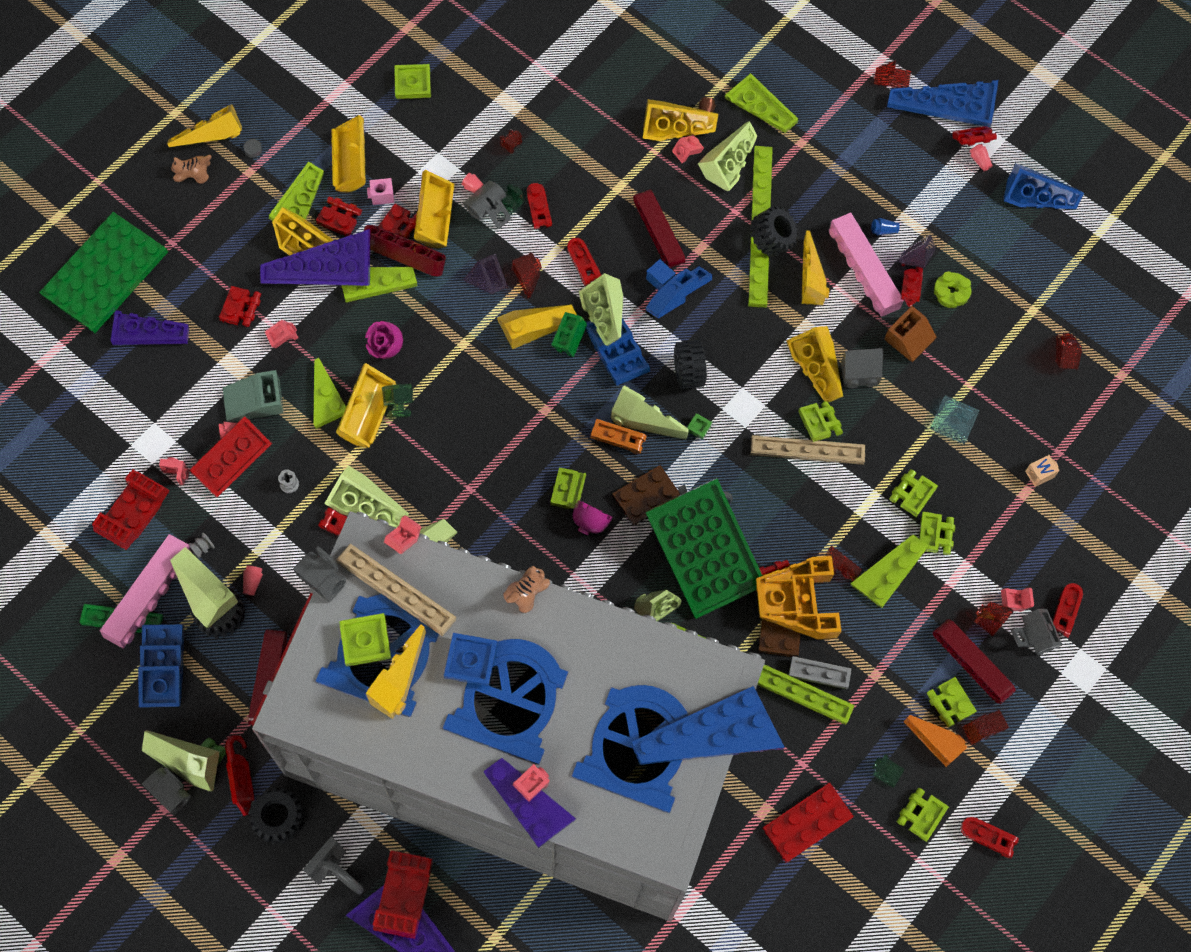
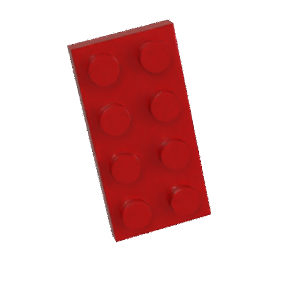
(230, 456)
(807, 822)

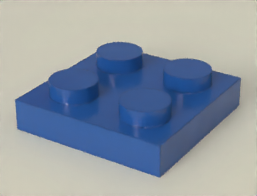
(470, 659)

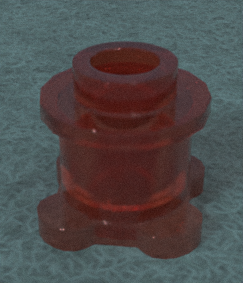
(511, 140)

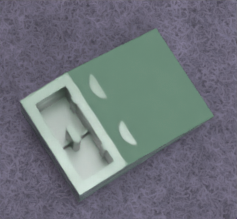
(253, 397)

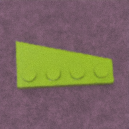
(762, 103)
(301, 192)
(382, 281)
(888, 573)

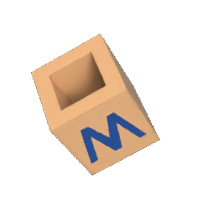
(1042, 470)

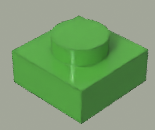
(699, 426)

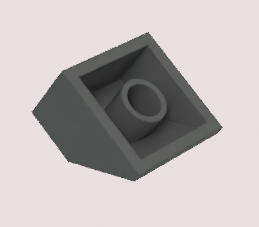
(861, 368)

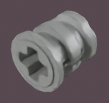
(289, 487)
(201, 545)

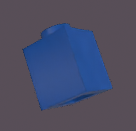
(659, 274)

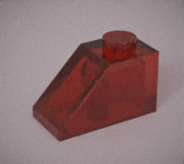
(527, 272)
(992, 617)

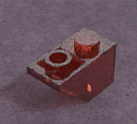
(1068, 351)

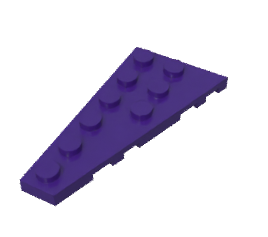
(332, 263)
(427, 937)

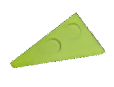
(327, 401)

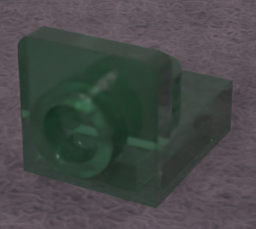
(513, 198)
(887, 770)

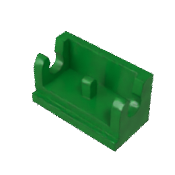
(569, 334)

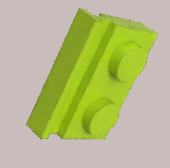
(567, 488)

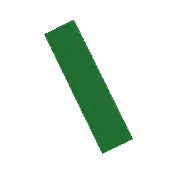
(98, 615)

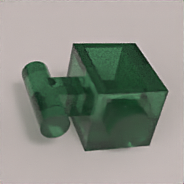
(398, 396)

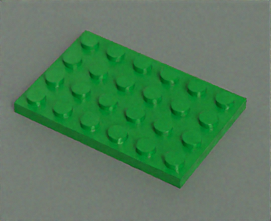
(104, 272)
(705, 547)

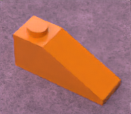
(939, 741)

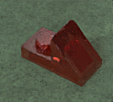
(890, 76)
(843, 564)
(985, 727)

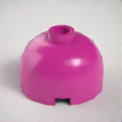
(384, 340)
(589, 518)

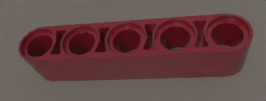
(659, 228)
(406, 251)
(271, 653)
(974, 661)

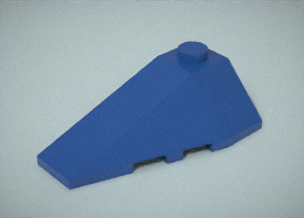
(1035, 189)

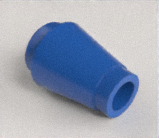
(883, 227)

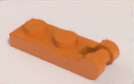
(618, 436)

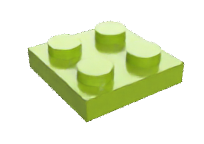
(412, 81)
(365, 639)

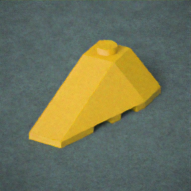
(671, 120)
(220, 126)
(813, 278)
(530, 324)
(817, 357)
(392, 686)

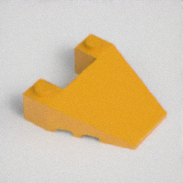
(790, 598)

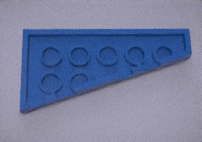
(950, 101)
(722, 729)

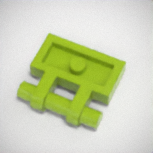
(815, 422)
(918, 496)
(930, 532)
(955, 698)
(927, 819)

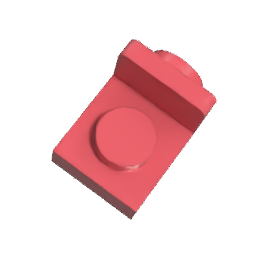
(281, 333)
(532, 782)

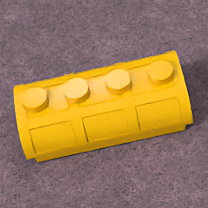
(348, 155)
(434, 210)
(365, 408)

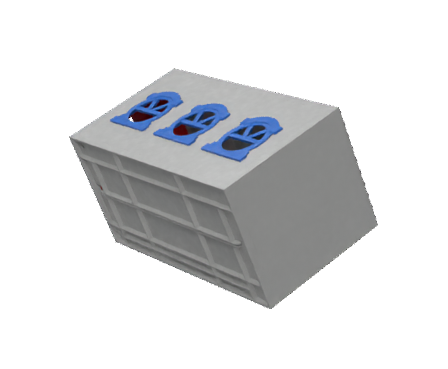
(431, 758)

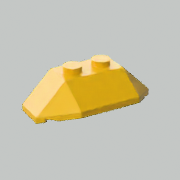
(296, 234)

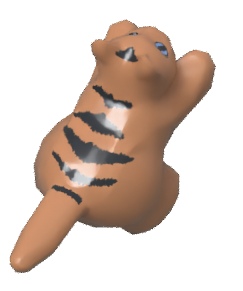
(192, 168)
(525, 590)

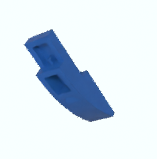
(676, 289)

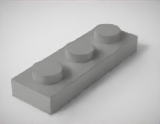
(820, 672)

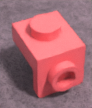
(687, 146)
(175, 466)
(404, 535)
(1017, 599)

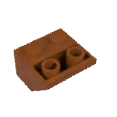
(911, 334)

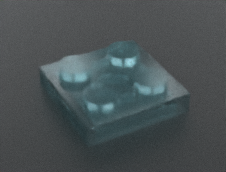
(954, 419)

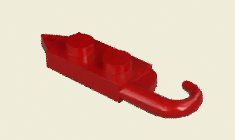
(912, 285)
(239, 776)

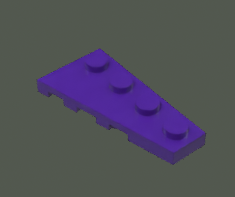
(139, 330)
(539, 817)

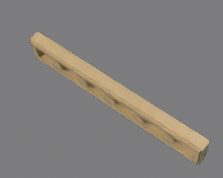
(807, 449)
(396, 589)

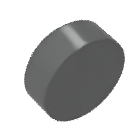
(252, 148)

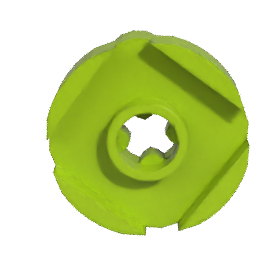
(956, 281)

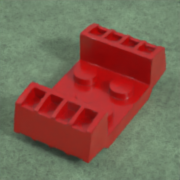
(131, 510)
(403, 894)

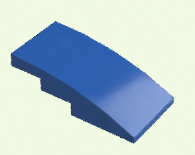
(622, 357)
(161, 665)

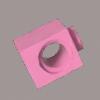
(384, 197)

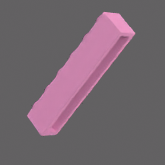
(865, 264)
(143, 594)

